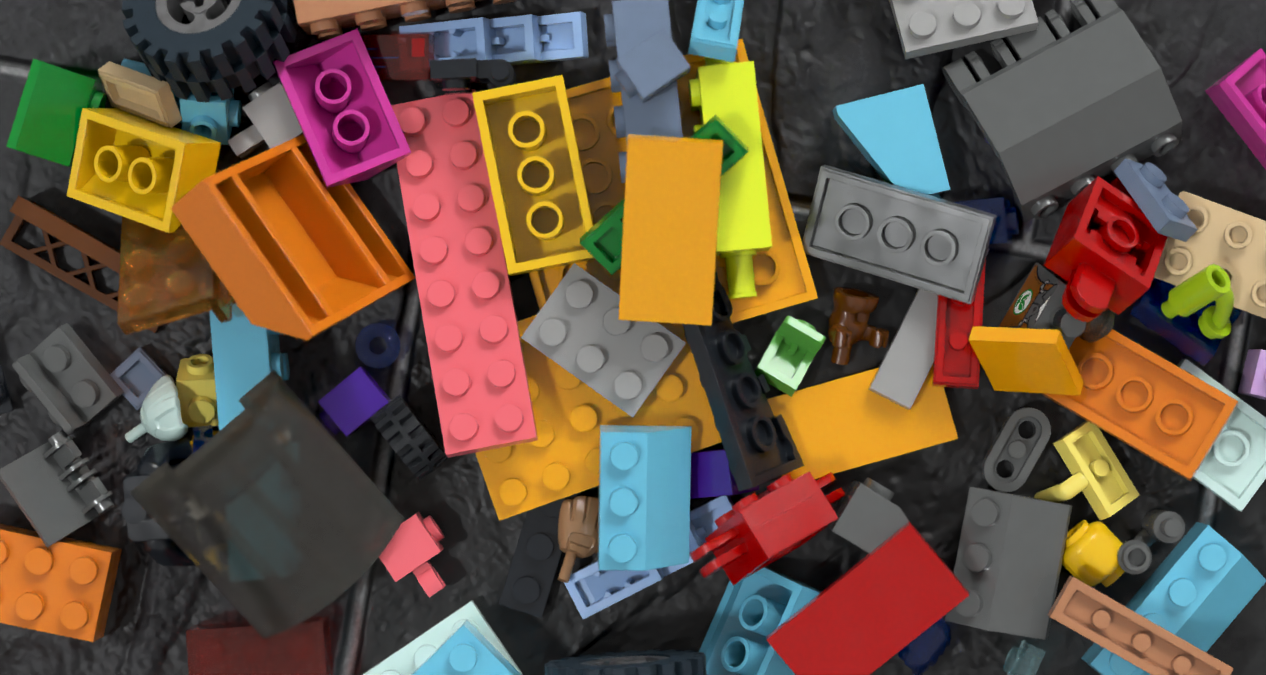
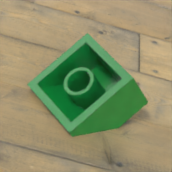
(51, 112)

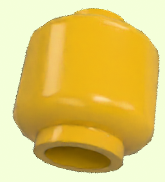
(1092, 554)

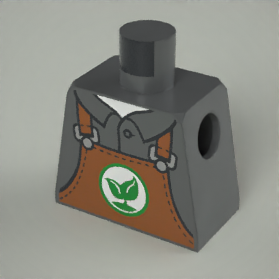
(1041, 307)

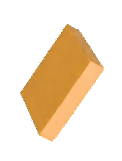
(1026, 360)

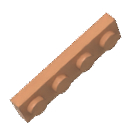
(1130, 634)

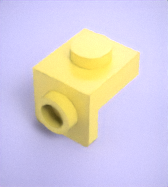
(197, 391)

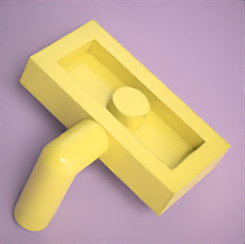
(1093, 472)

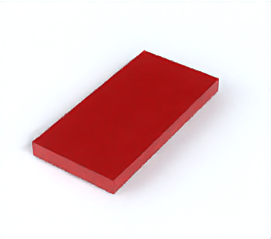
(870, 610)

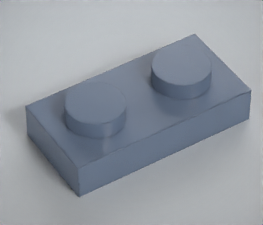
(1159, 205)

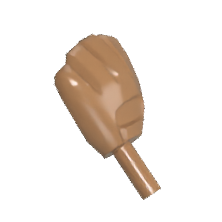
(577, 531)

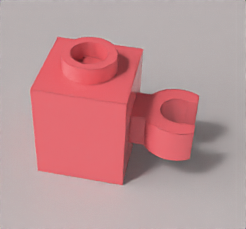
(410, 552)

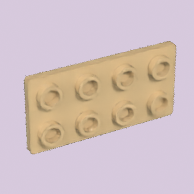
(1224, 239)

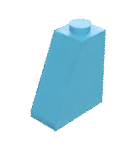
(897, 138)

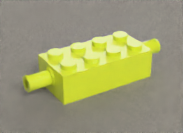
(743, 216)

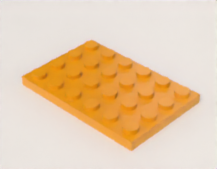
(569, 428)

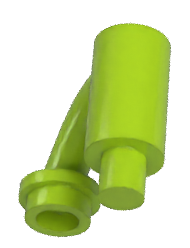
(1197, 292)

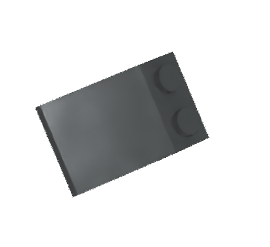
(867, 515)

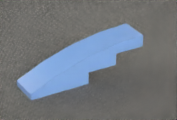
(513, 38)
(598, 589)

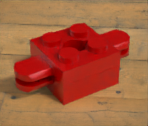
(1104, 251)
(769, 525)

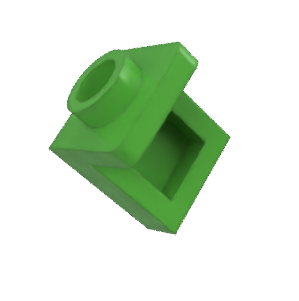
(789, 354)

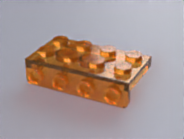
(165, 279)

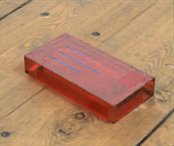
(401, 56)

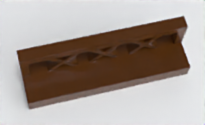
(69, 234)

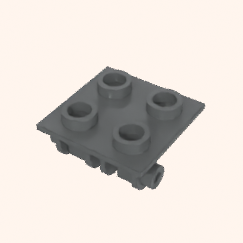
(56, 488)

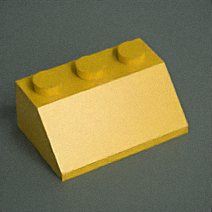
(137, 166)

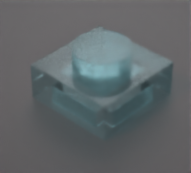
(1024, 659)

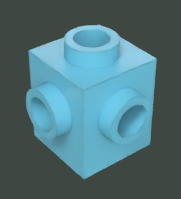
(210, 118)

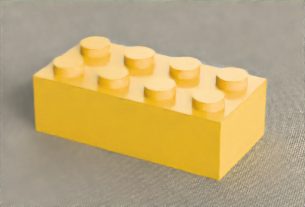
(534, 174)

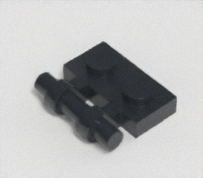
(460, 75)

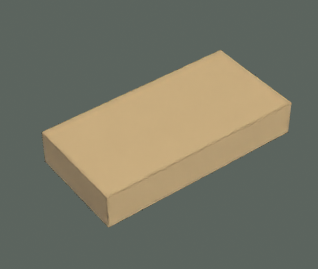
(139, 94)

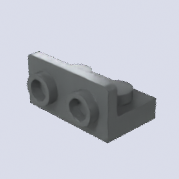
(67, 379)

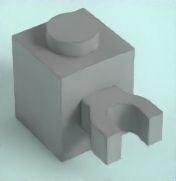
(271, 119)

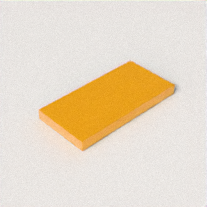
(670, 229)
(849, 426)

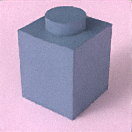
(651, 66)

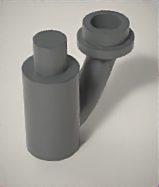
(1157, 525)

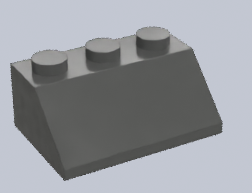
(1010, 562)

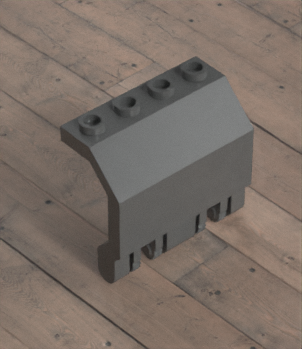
(1068, 104)

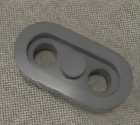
(1018, 451)

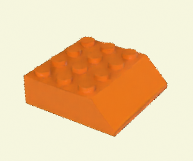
(289, 244)

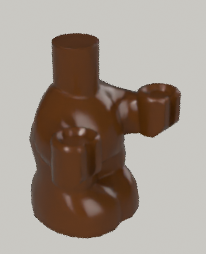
(850, 323)

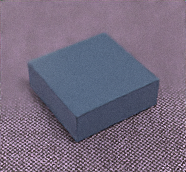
(137, 376)

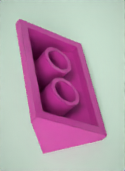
(1242, 101)
(342, 109)

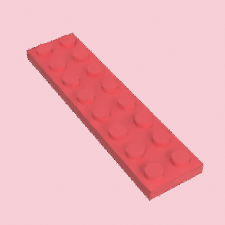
(462, 278)

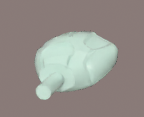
(160, 413)

